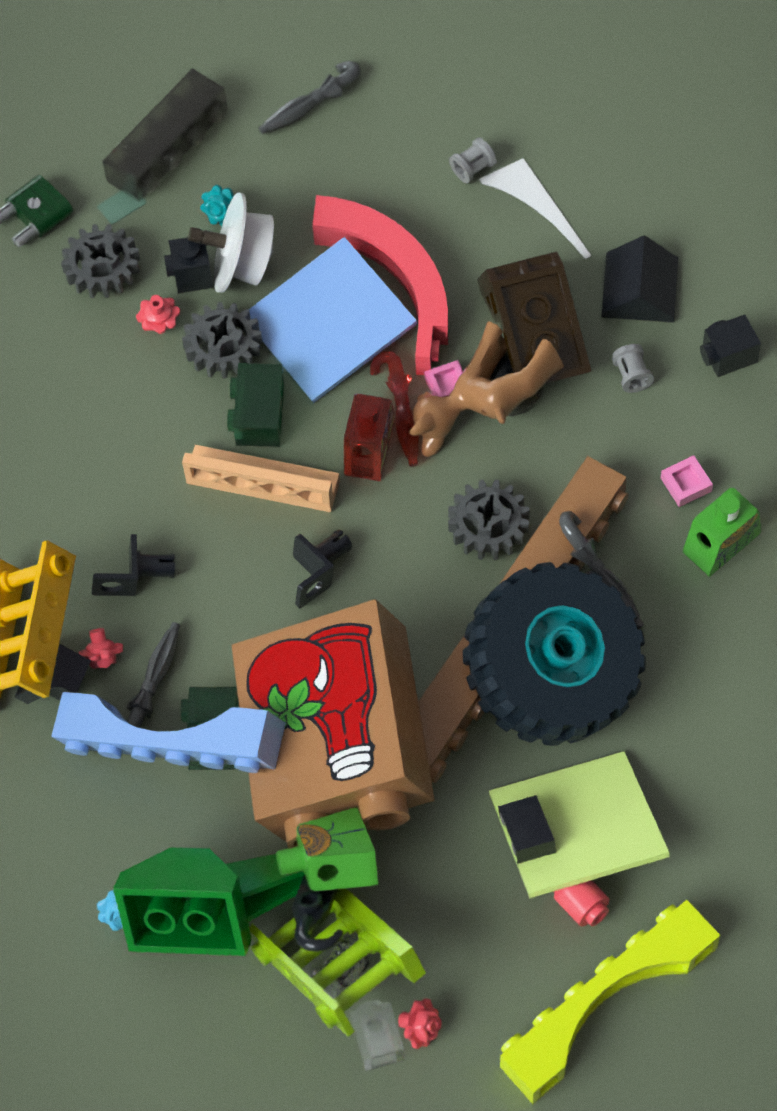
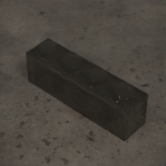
(165, 135)

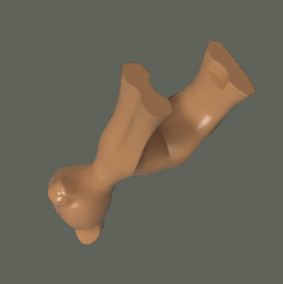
(474, 391)

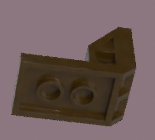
(532, 305)

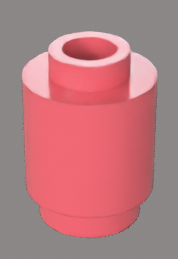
(584, 903)

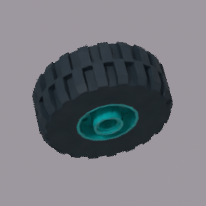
(554, 654)

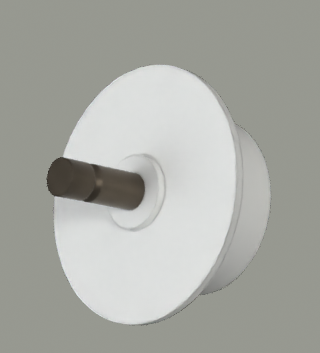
(242, 244)

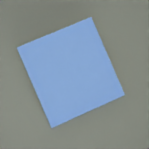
(330, 319)

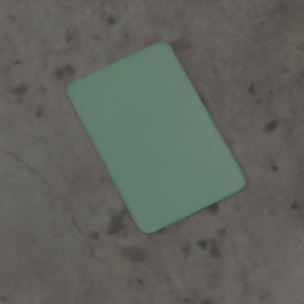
(119, 206)

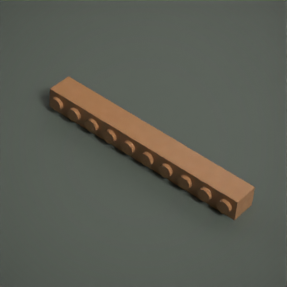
(448, 702)

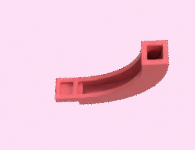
(400, 254)

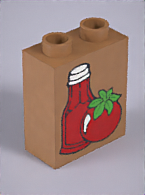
(347, 717)

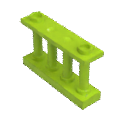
(373, 937)

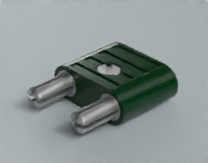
(38, 207)

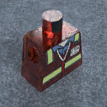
(370, 426)

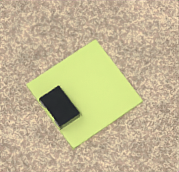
(578, 824)

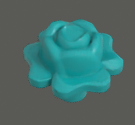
(216, 203)

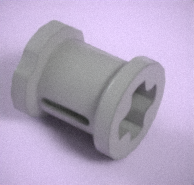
(483, 157)
(632, 368)

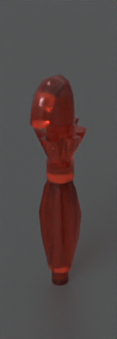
(399, 386)

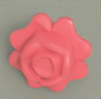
(158, 314)
(101, 650)
(420, 1023)

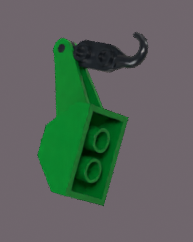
(202, 906)

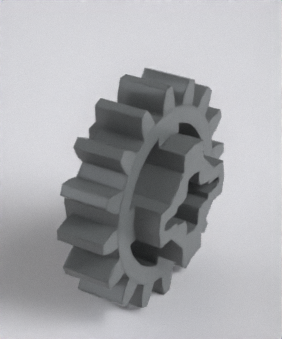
(100, 261)
(221, 339)
(502, 528)

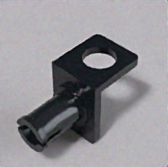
(318, 563)
(139, 566)

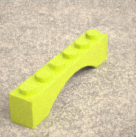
(670, 947)

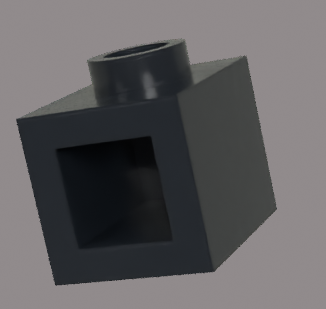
(189, 265)
(730, 345)

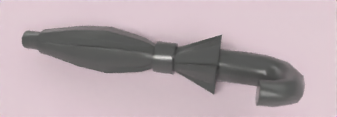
(298, 107)
(586, 552)
(157, 668)

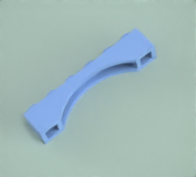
(235, 737)

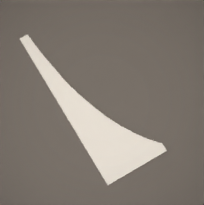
(523, 184)

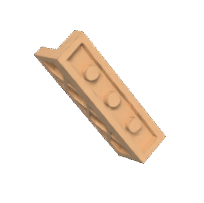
(261, 478)

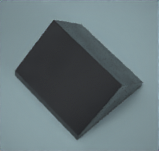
(640, 282)

